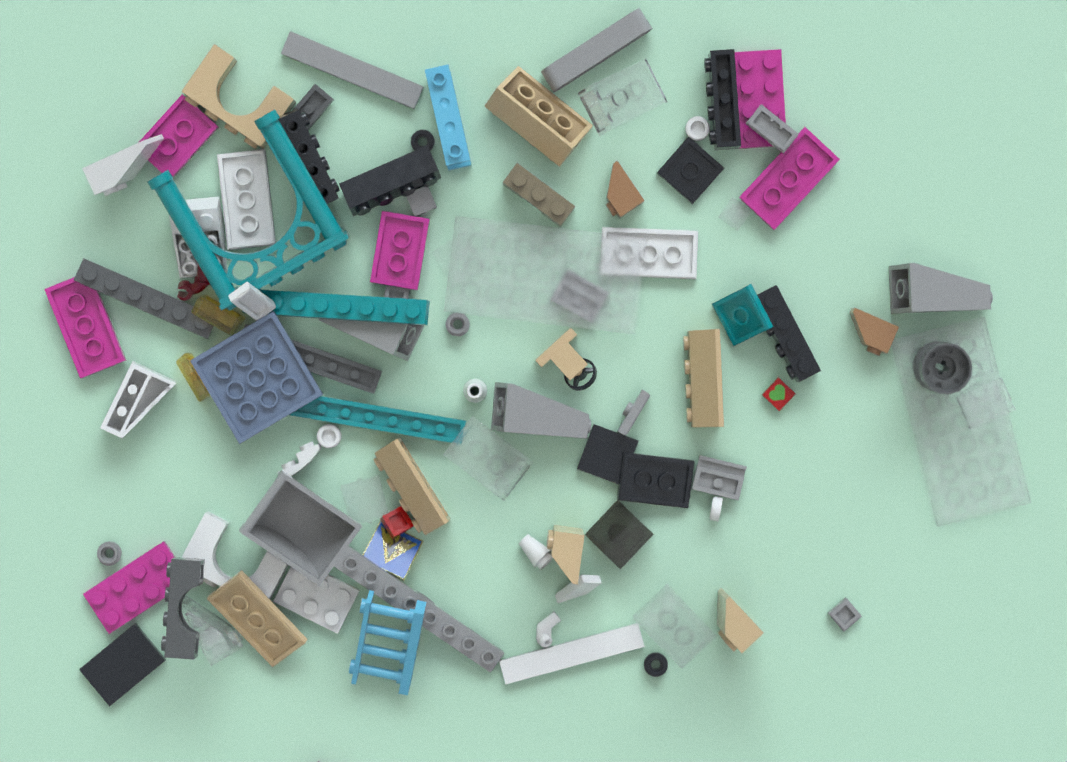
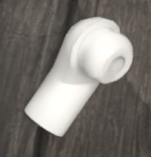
(544, 629)

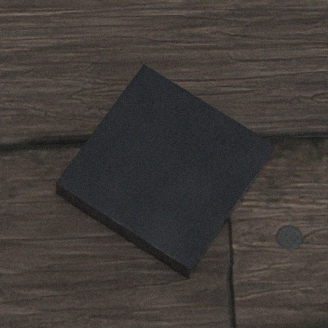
(690, 170)
(604, 453)

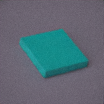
(742, 315)

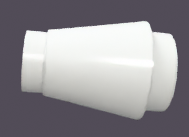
(482, 390)
(536, 551)

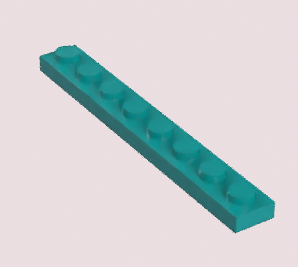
(349, 307)
(382, 418)

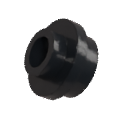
(422, 134)
(655, 672)

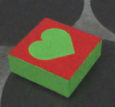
(778, 394)

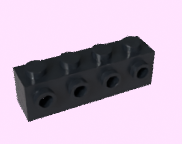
(724, 99)
(295, 126)
(390, 181)
(788, 337)

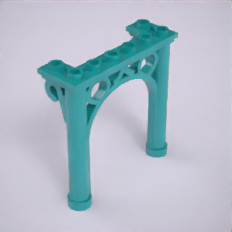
(305, 191)

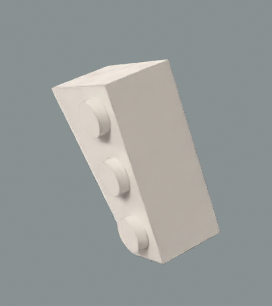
(136, 396)

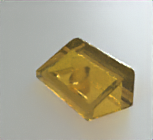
(209, 311)
(192, 377)

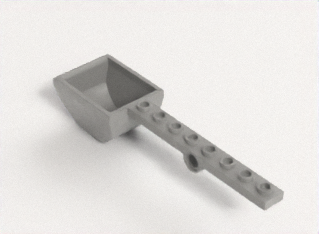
(317, 536)

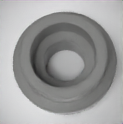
(465, 324)
(101, 553)

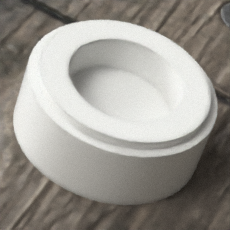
(697, 128)
(329, 436)
(716, 509)

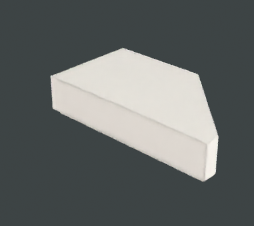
(586, 584)

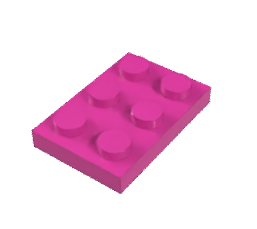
(184, 133)
(399, 250)

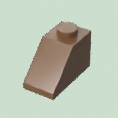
(621, 193)
(873, 331)

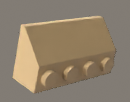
(538, 115)
(704, 378)
(412, 486)
(566, 549)
(735, 625)

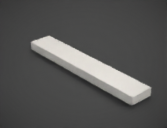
(571, 653)

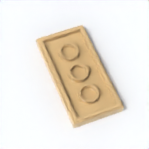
(257, 618)

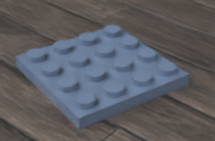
(256, 377)

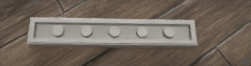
(352, 70)

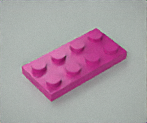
(758, 83)
(789, 178)
(85, 327)
(131, 588)

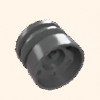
(956, 368)

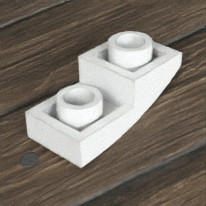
(307, 454)

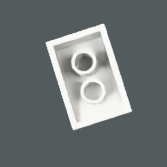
(115, 170)

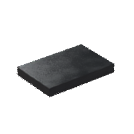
(655, 480)
(122, 664)

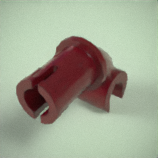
(198, 286)

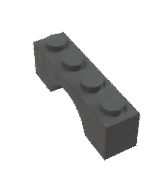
(180, 638)

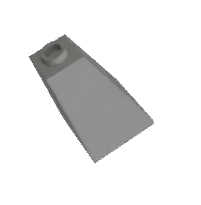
(926, 289)
(390, 337)
(531, 413)

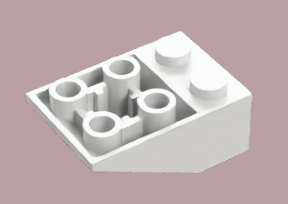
(210, 218)

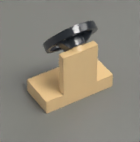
(569, 361)

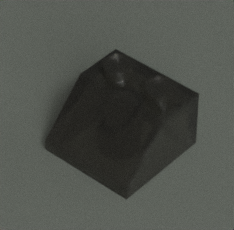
(619, 534)

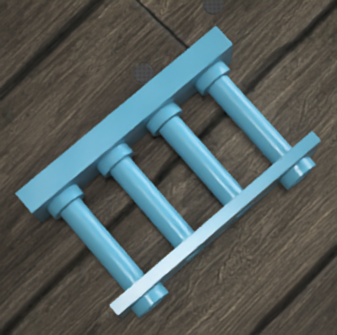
(448, 117)
(410, 637)

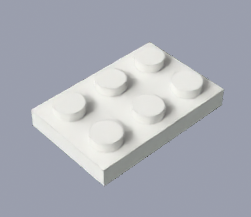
(322, 604)

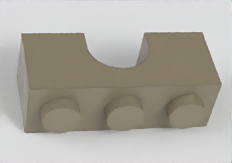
(538, 194)

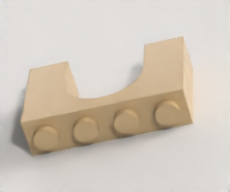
(205, 90)

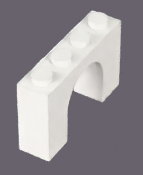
(204, 546)

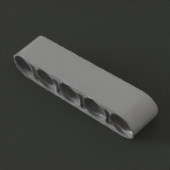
(596, 50)

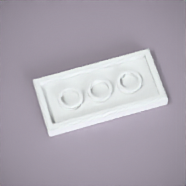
(246, 199)
(666, 251)

